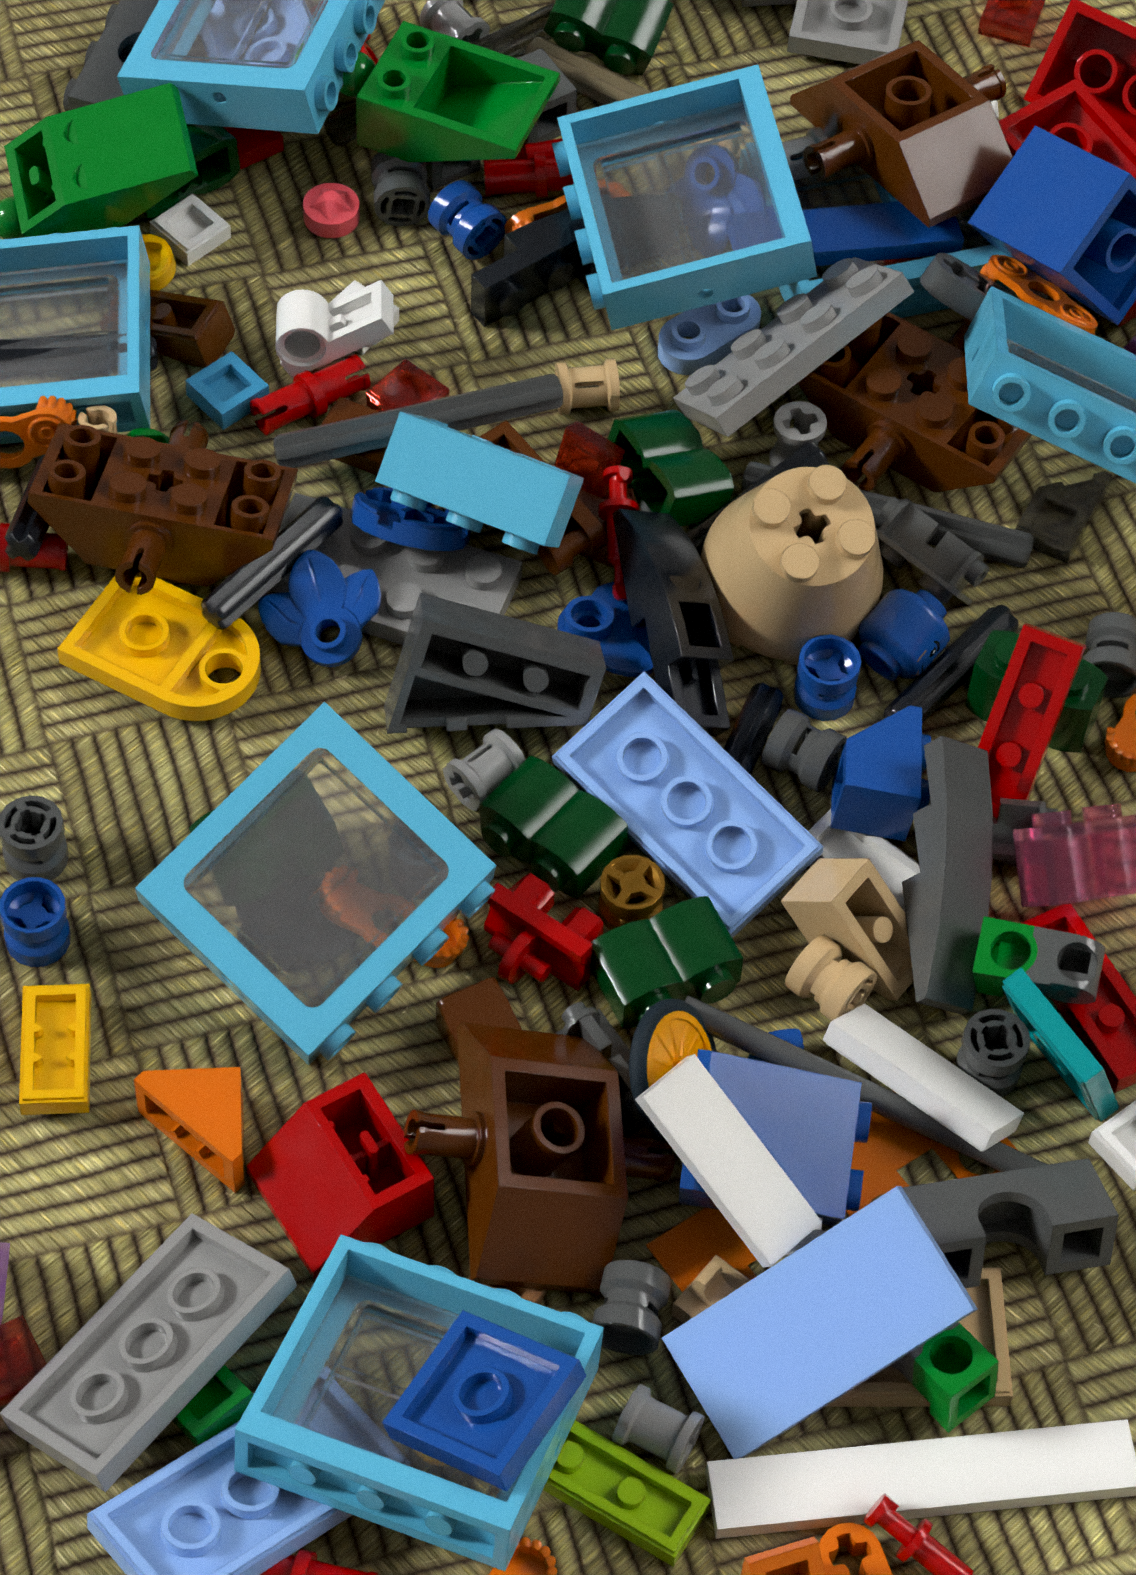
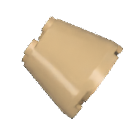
(795, 562)

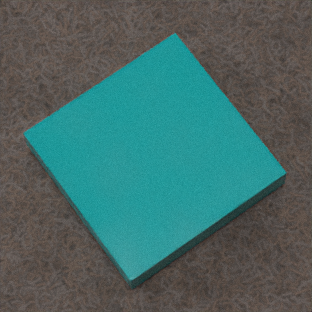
(1060, 1045)

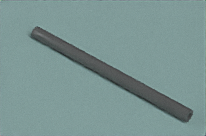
(884, 1101)

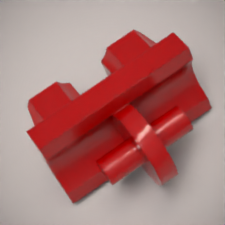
(535, 941)

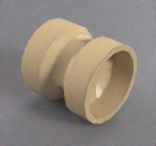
(832, 982)

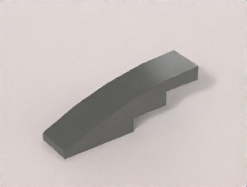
(955, 875)

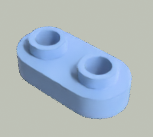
(712, 330)

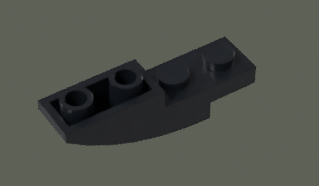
(534, 262)
(680, 609)

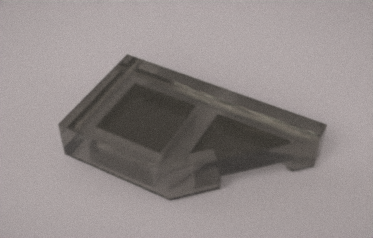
(1062, 514)

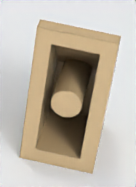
(858, 913)

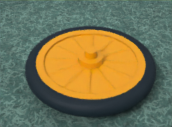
(661, 1041)

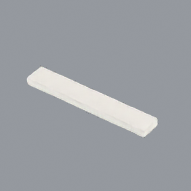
(922, 1478)

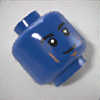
(903, 634)

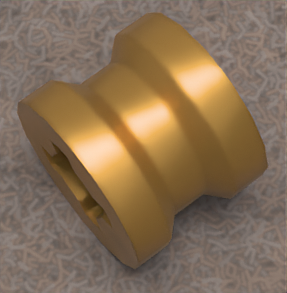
(627, 879)

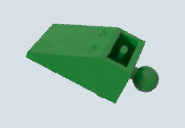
(445, 98)
(97, 164)

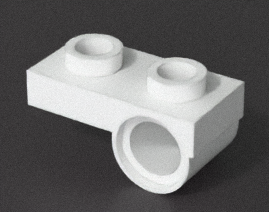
(318, 332)

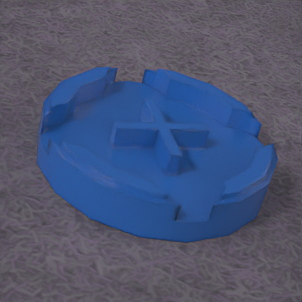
(406, 526)

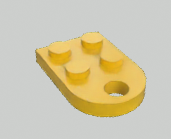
(163, 651)

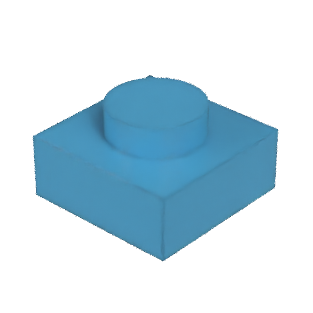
(226, 389)

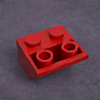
(342, 1172)

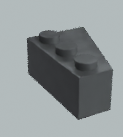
(490, 669)

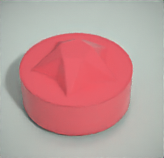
(331, 210)

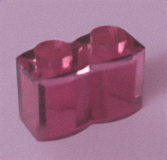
(1077, 859)

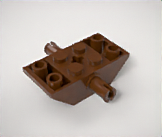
(911, 129)
(907, 409)
(159, 504)
(539, 1157)

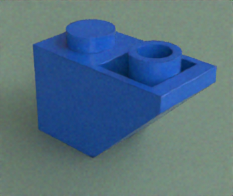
(881, 776)

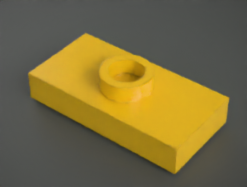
(55, 1049)

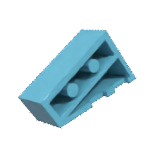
(478, 482)

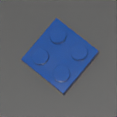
(484, 1400)

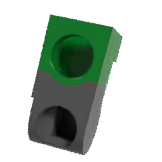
(1056, 961)
(952, 1375)

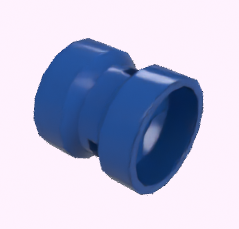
(461, 214)
(827, 677)
(35, 921)

